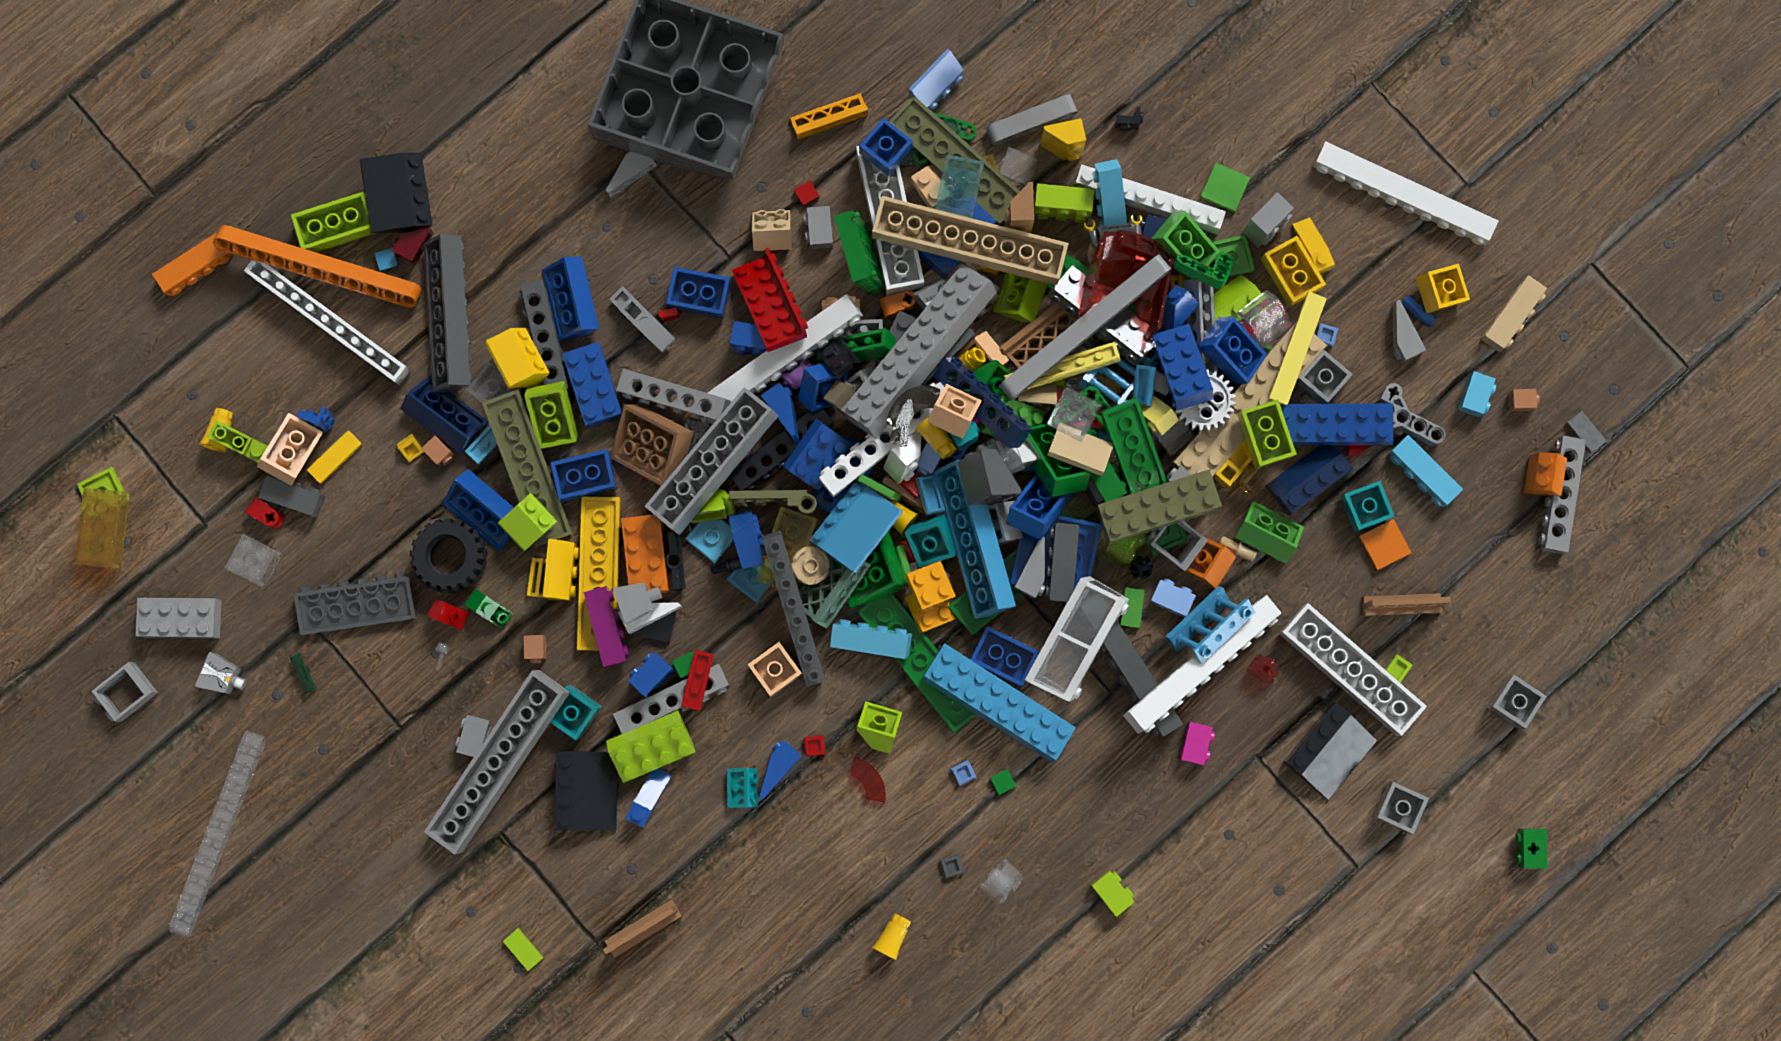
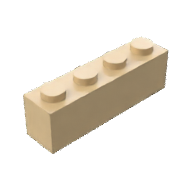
(1514, 313)

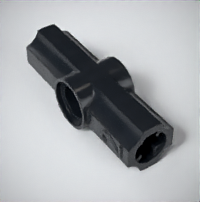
(676, 573)

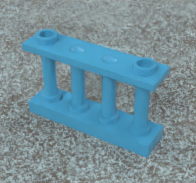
(1090, 379)
(1201, 616)

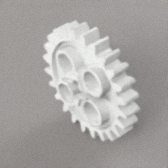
(1193, 413)

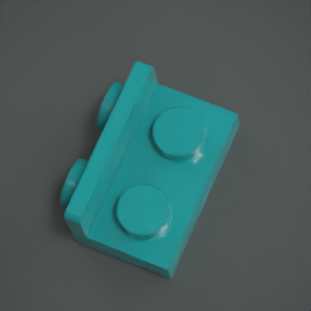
(742, 787)

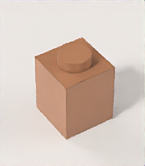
(1523, 399)
(438, 451)
(535, 648)

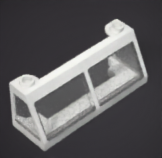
(1077, 638)

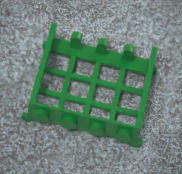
(860, 252)

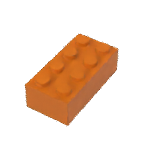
(645, 551)

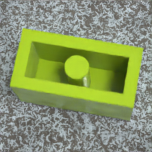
(1113, 893)

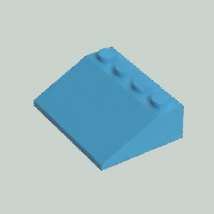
(855, 526)

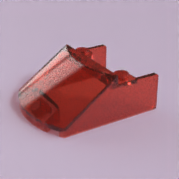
(1115, 261)

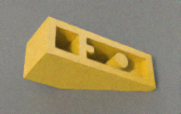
(1314, 245)

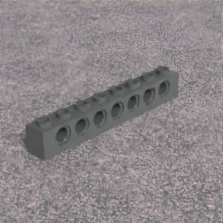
(793, 608)

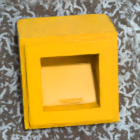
(410, 448)

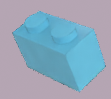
(1477, 394)

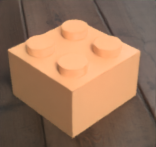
(775, 669)

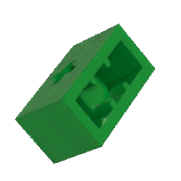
(1535, 858)

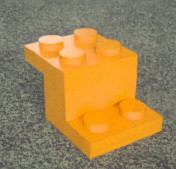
(930, 597)

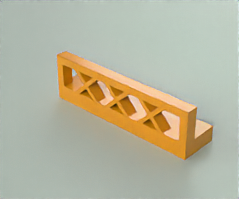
(830, 120)

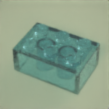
(959, 186)

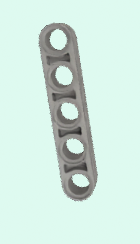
(1031, 120)

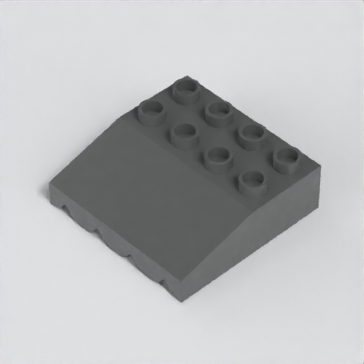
(685, 86)

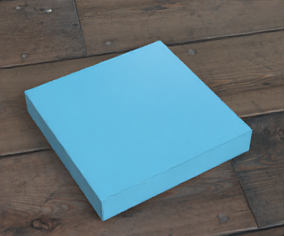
(711, 538)

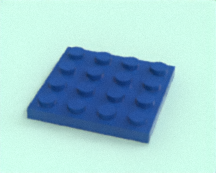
(1086, 550)

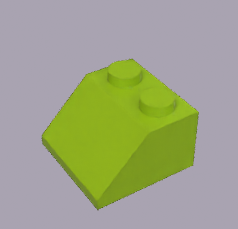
(527, 522)

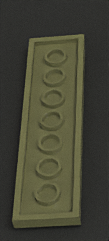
(936, 140)
(525, 459)

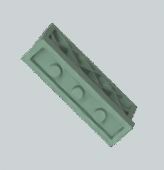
(838, 596)

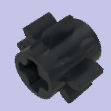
(1141, 567)

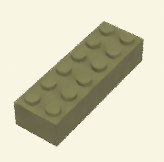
(1159, 507)

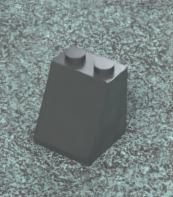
(986, 478)

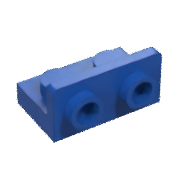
(321, 422)

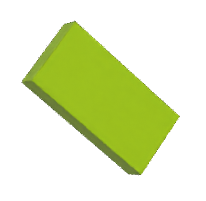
(1398, 667)
(523, 949)

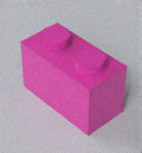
(1196, 743)

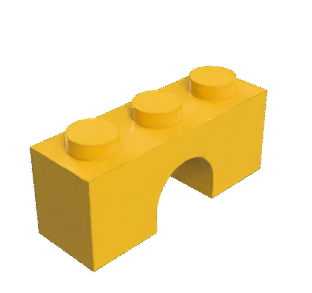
(1233, 465)

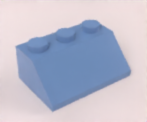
(937, 80)

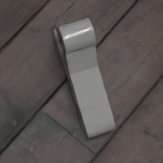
(1410, 418)

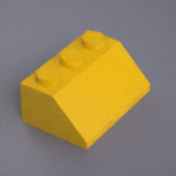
(1065, 139)
(517, 358)
(560, 570)

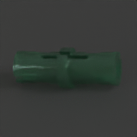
(302, 673)

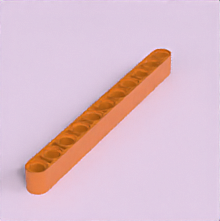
(317, 266)

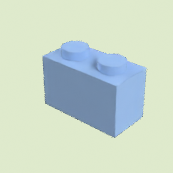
(1172, 598)

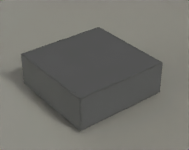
(952, 866)

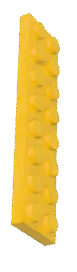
(597, 558)

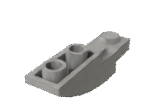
(642, 319)

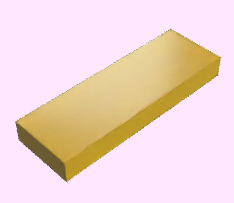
(334, 457)

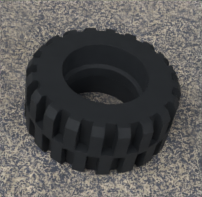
(424, 547)

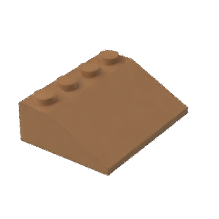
(650, 443)

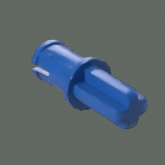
(1418, 311)

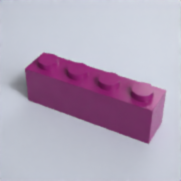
(606, 627)

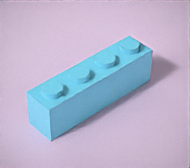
(1109, 193)
(1425, 471)
(870, 639)

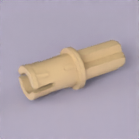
(1238, 549)

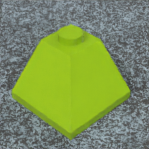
(879, 726)

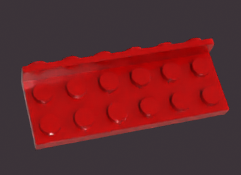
(770, 302)

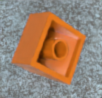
(1545, 474)
(1211, 563)

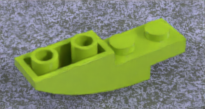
(237, 441)

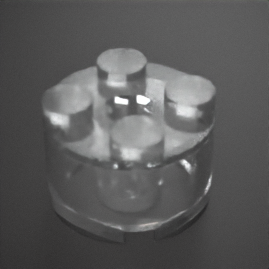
(1001, 881)

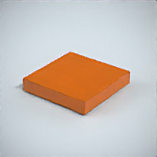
(1385, 544)

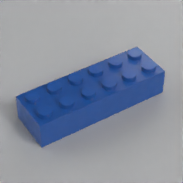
(1339, 424)

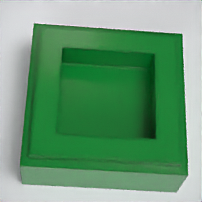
(1003, 781)

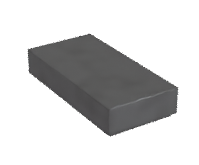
(1584, 429)

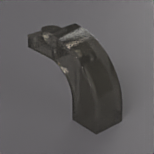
(906, 407)

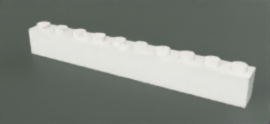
(1405, 193)
(328, 321)
(771, 364)
(1191, 673)

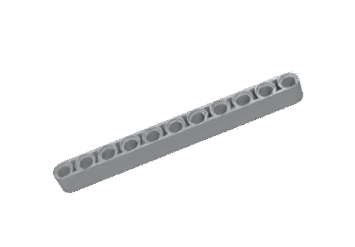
(1085, 327)

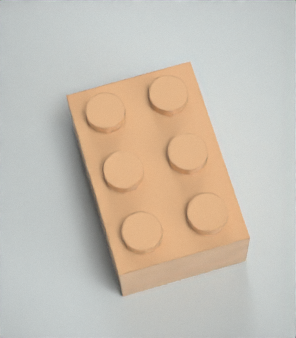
(289, 449)

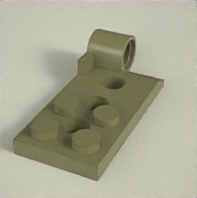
(760, 498)

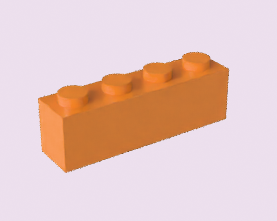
(190, 266)

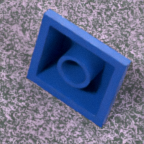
(1178, 308)

